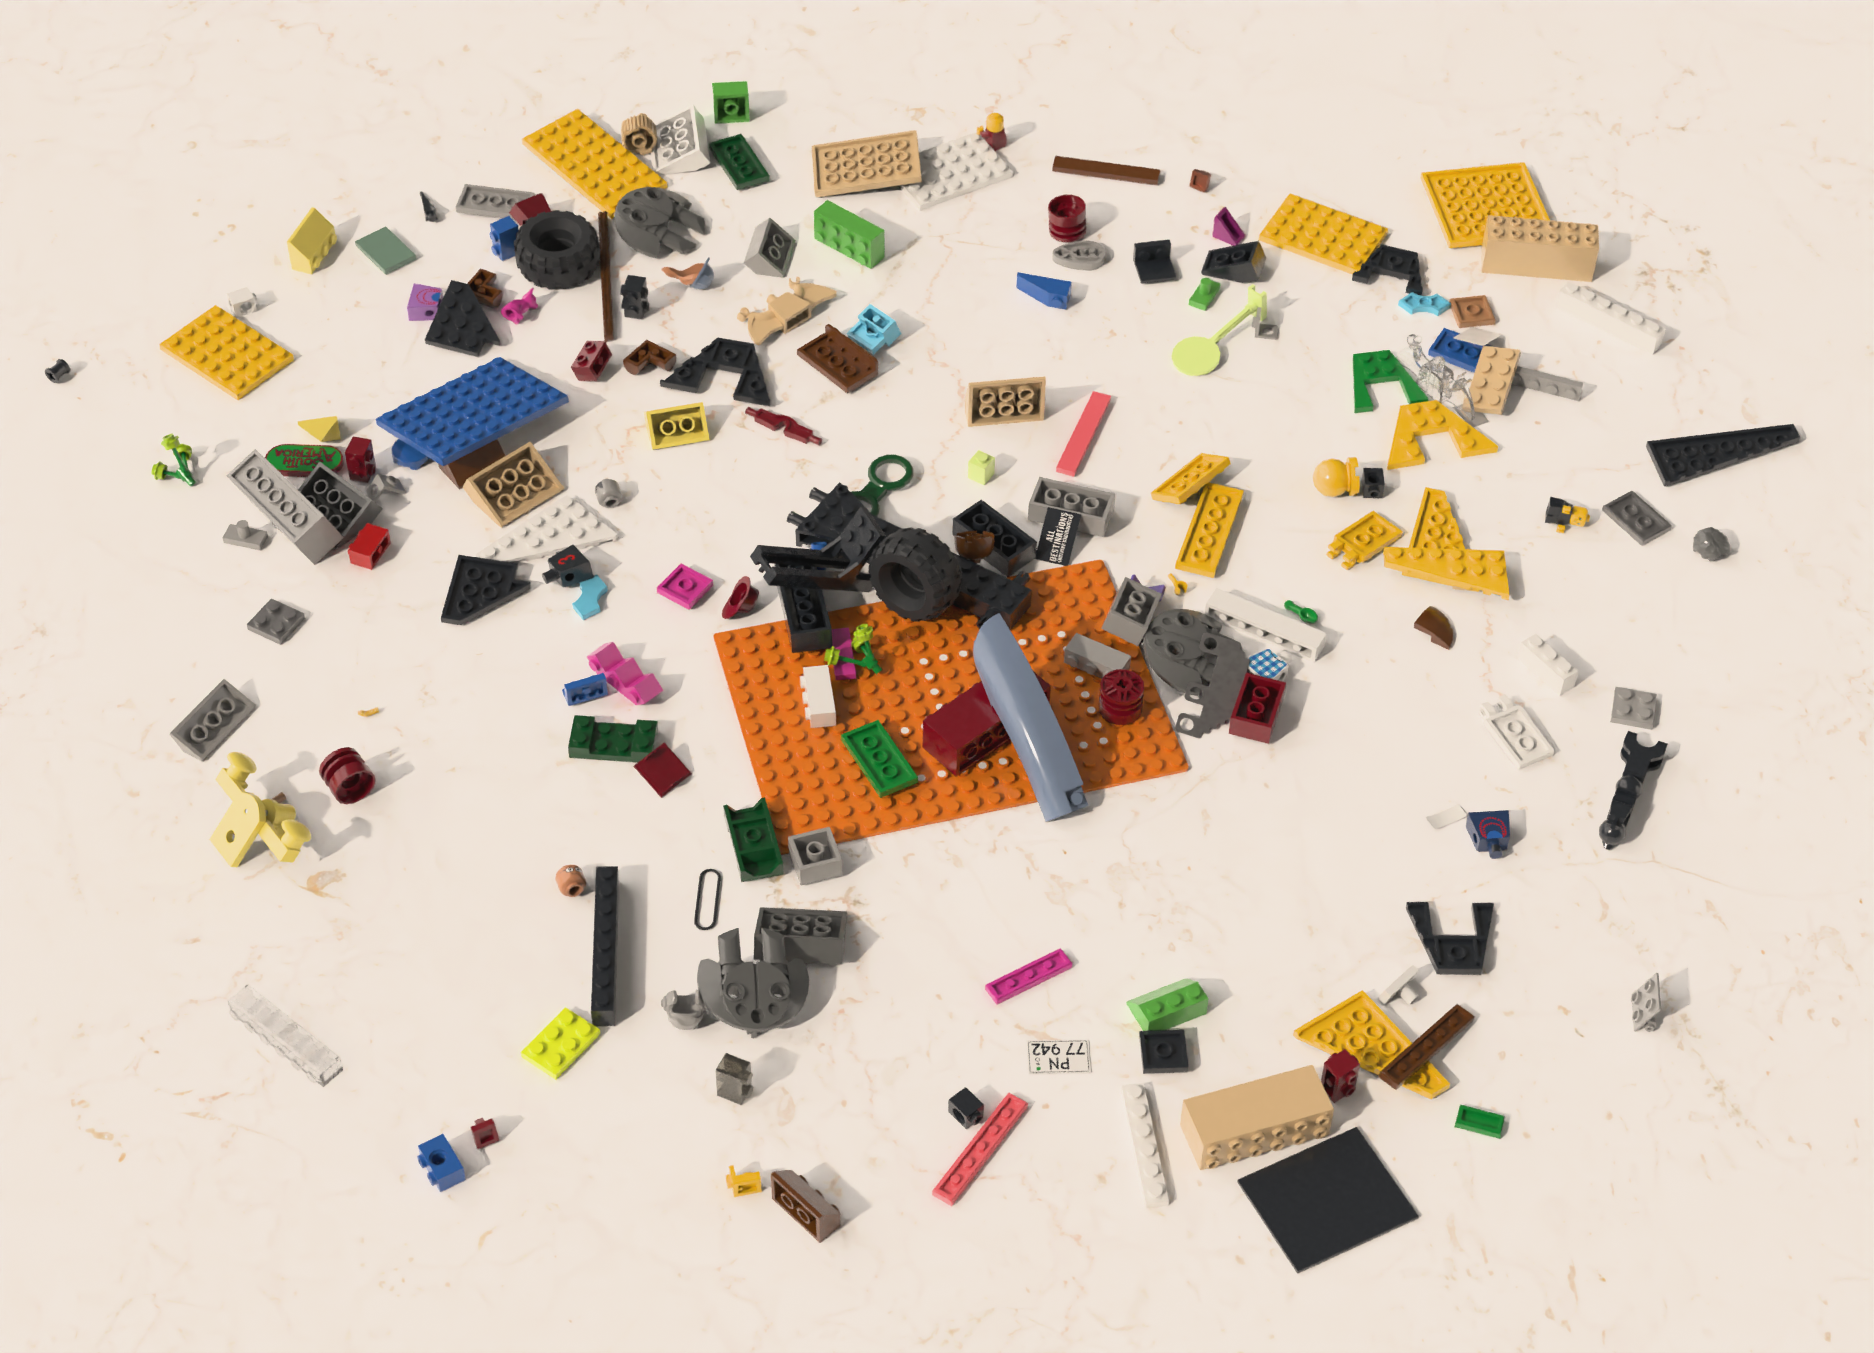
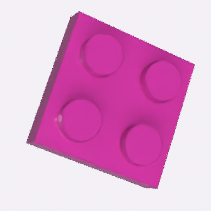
(684, 586)

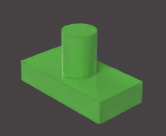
(1204, 294)

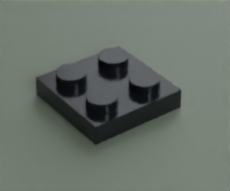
(1163, 1051)

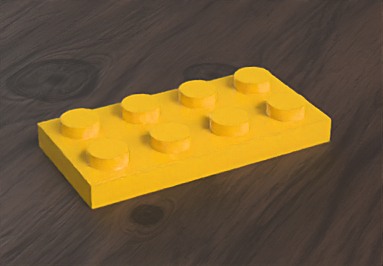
(1190, 478)

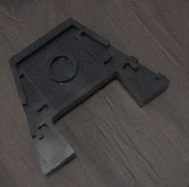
(1393, 263)

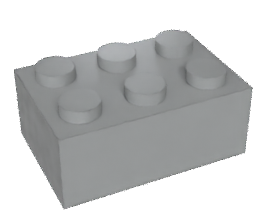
(1131, 611)

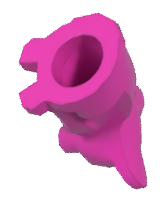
(514, 310)

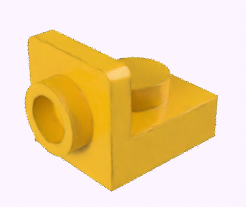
(743, 1184)

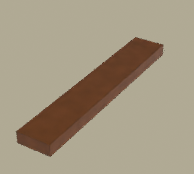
(1106, 170)
(1426, 1046)

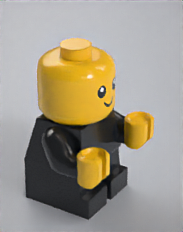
(1563, 513)

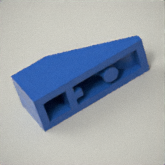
(1047, 290)

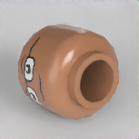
(570, 880)

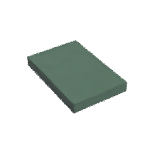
(385, 250)

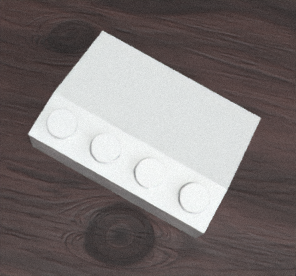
(681, 143)

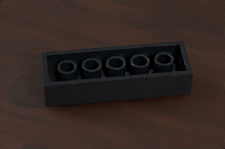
(805, 616)

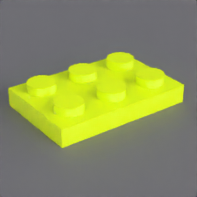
(560, 1043)

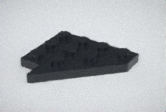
(461, 322)
(479, 587)

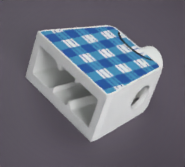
(1269, 664)

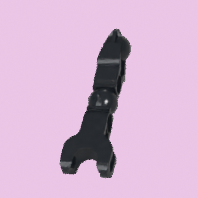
(1638, 762)

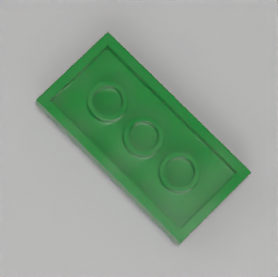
(879, 758)

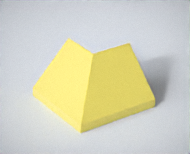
(322, 428)

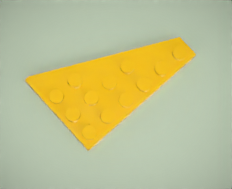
(1435, 528)
(1369, 1036)

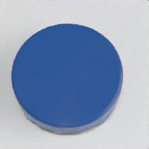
(407, 456)

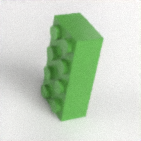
(849, 234)

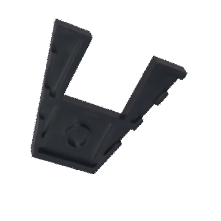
(1453, 952)

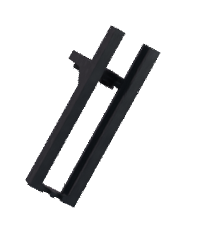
(856, 541)

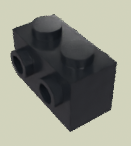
(635, 297)

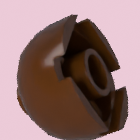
(974, 545)

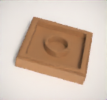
(1472, 311)

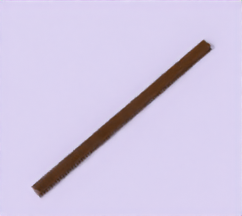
(605, 276)

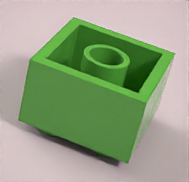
(730, 102)

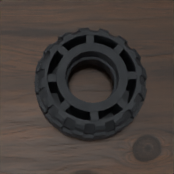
(557, 249)
(915, 574)

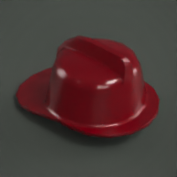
(742, 598)

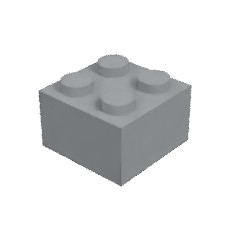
(815, 856)

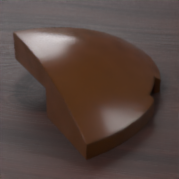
(1436, 625)

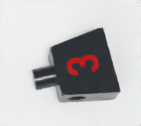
(568, 567)

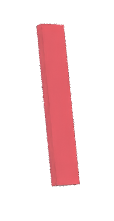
(1083, 433)
(979, 1149)

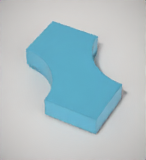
(1432, 304)
(587, 603)

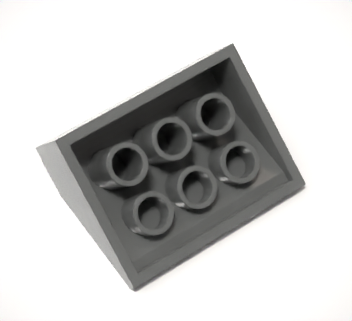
(339, 502)
(808, 934)

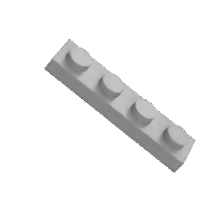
(1547, 383)

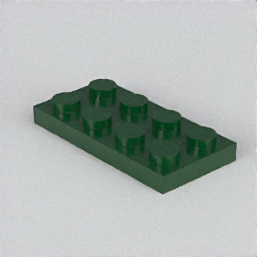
(739, 161)

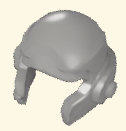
(683, 1010)

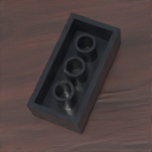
(1011, 545)

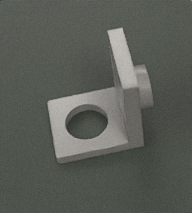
(1260, 327)
(384, 483)

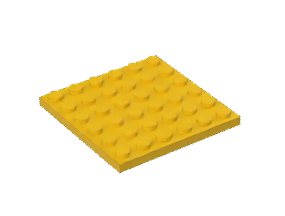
(1468, 195)

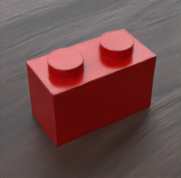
(369, 546)

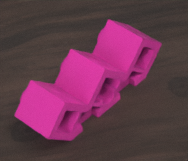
(624, 674)

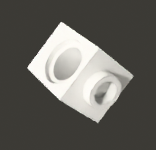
(242, 302)

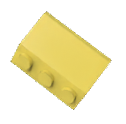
(311, 242)
(676, 425)

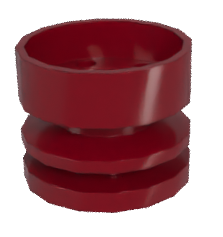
(1067, 218)
(1121, 697)
(347, 775)

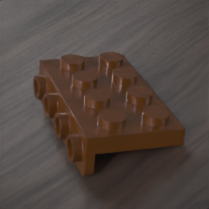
(839, 359)

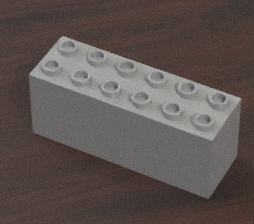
(284, 506)

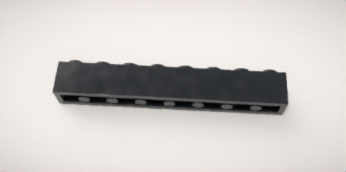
(605, 946)

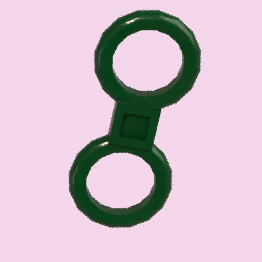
(876, 488)

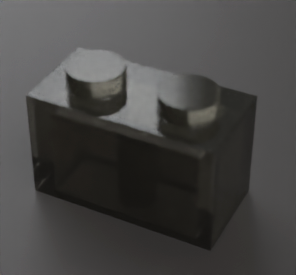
(734, 1079)

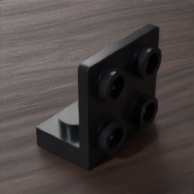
(1153, 261)

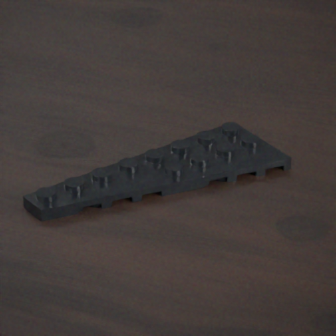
(1699, 454)

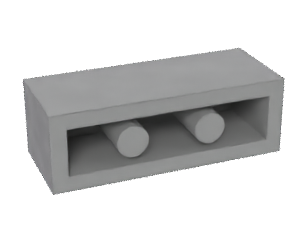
(1094, 656)

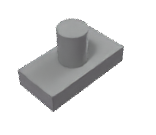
(244, 536)

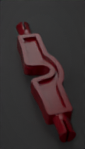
(791, 430)

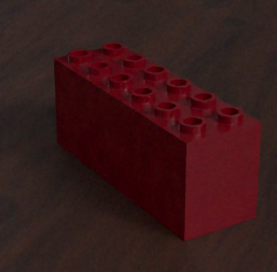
(966, 729)

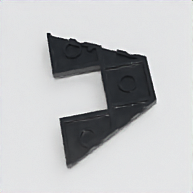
(725, 356)

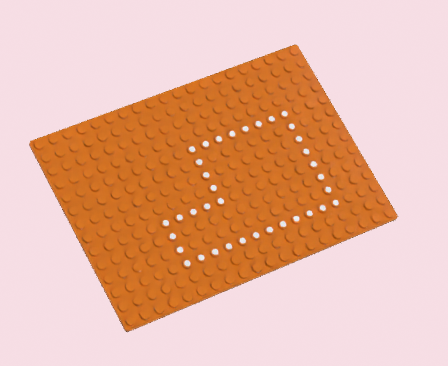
(927, 664)

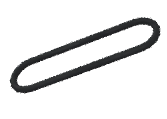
(698, 899)

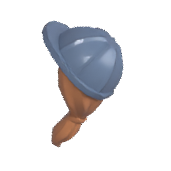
(696, 276)

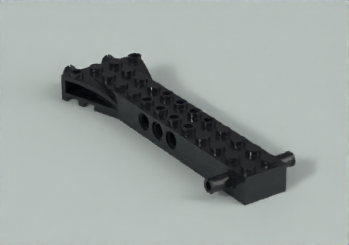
(981, 590)

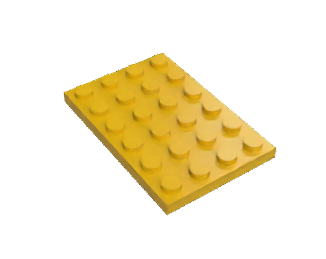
(1323, 234)
(226, 352)

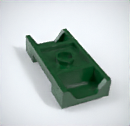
(611, 740)
(754, 841)

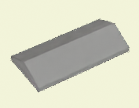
(211, 720)

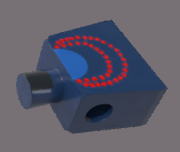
(1489, 831)

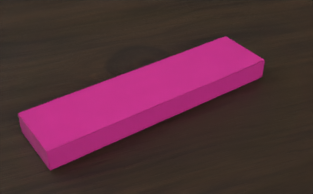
(1028, 976)

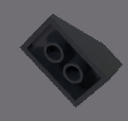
(1236, 262)

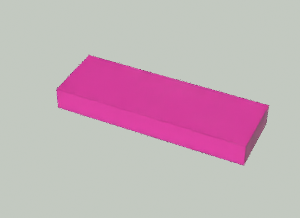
(842, 641)

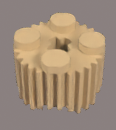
(639, 134)

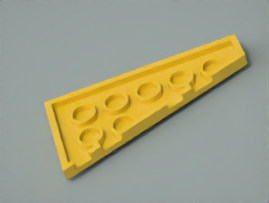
(1456, 567)

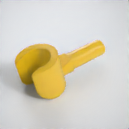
(1178, 584)

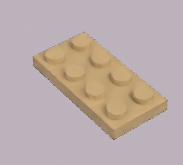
(1493, 378)

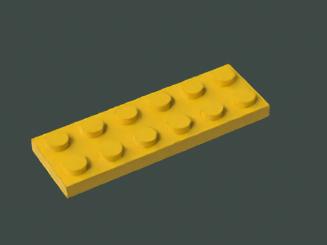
(1209, 529)

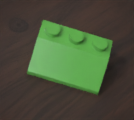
(1169, 1005)

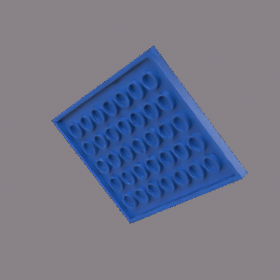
(471, 410)

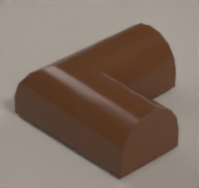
(482, 289)
(649, 353)

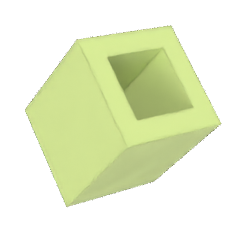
(981, 467)

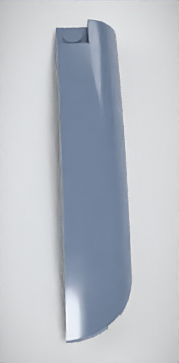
(1028, 719)

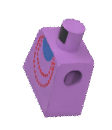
(423, 302)

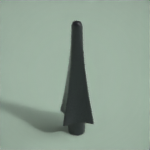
(429, 209)

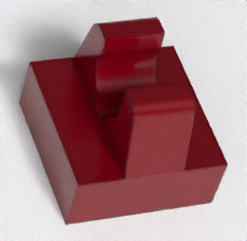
(484, 1132)

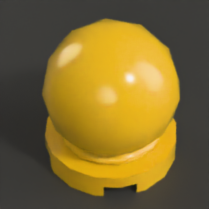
(1335, 477)

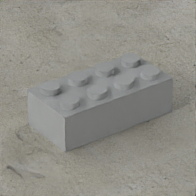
(1093, 504)

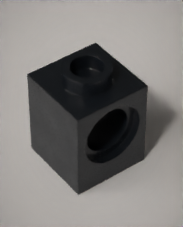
(1372, 483)
(966, 1108)

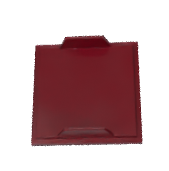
(662, 769)

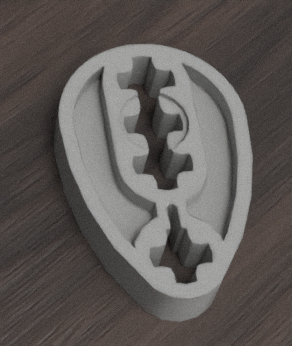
(1082, 262)

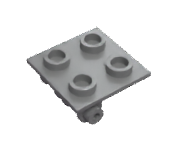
(1646, 1004)

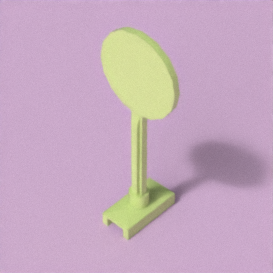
(1201, 355)

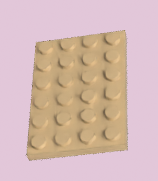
(866, 163)

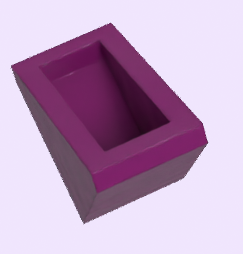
(1226, 228)

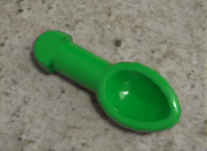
(1306, 614)

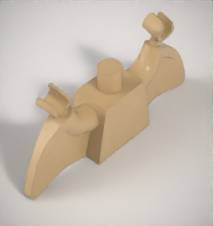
(786, 310)

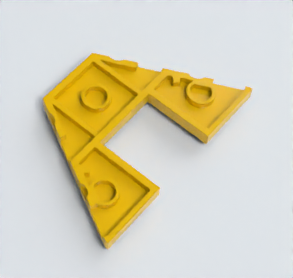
(1428, 419)

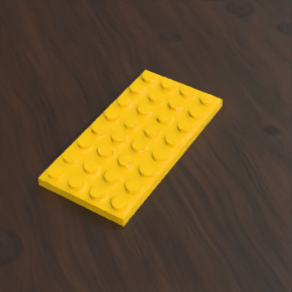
(591, 160)

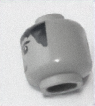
(608, 493)

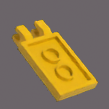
(1363, 539)

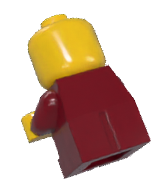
(994, 132)

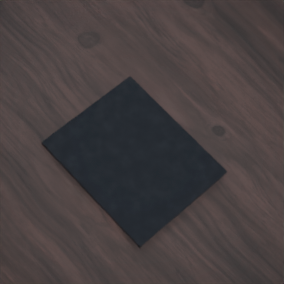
(1327, 1199)

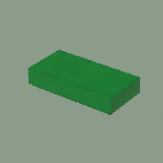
(1479, 1121)

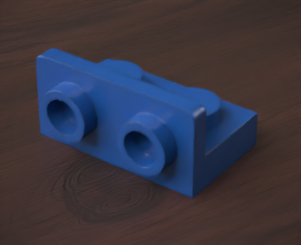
(585, 689)

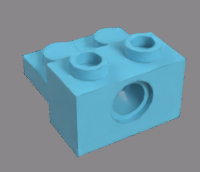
(874, 329)

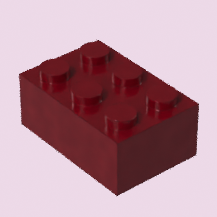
(1257, 708)

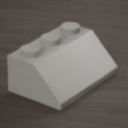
(769, 249)

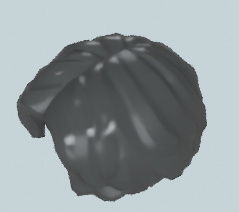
(1711, 543)

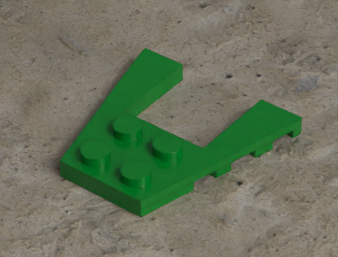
(1380, 368)

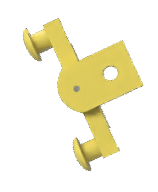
(253, 816)

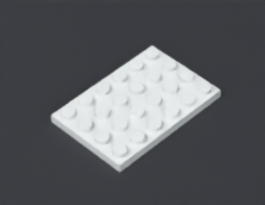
(956, 170)

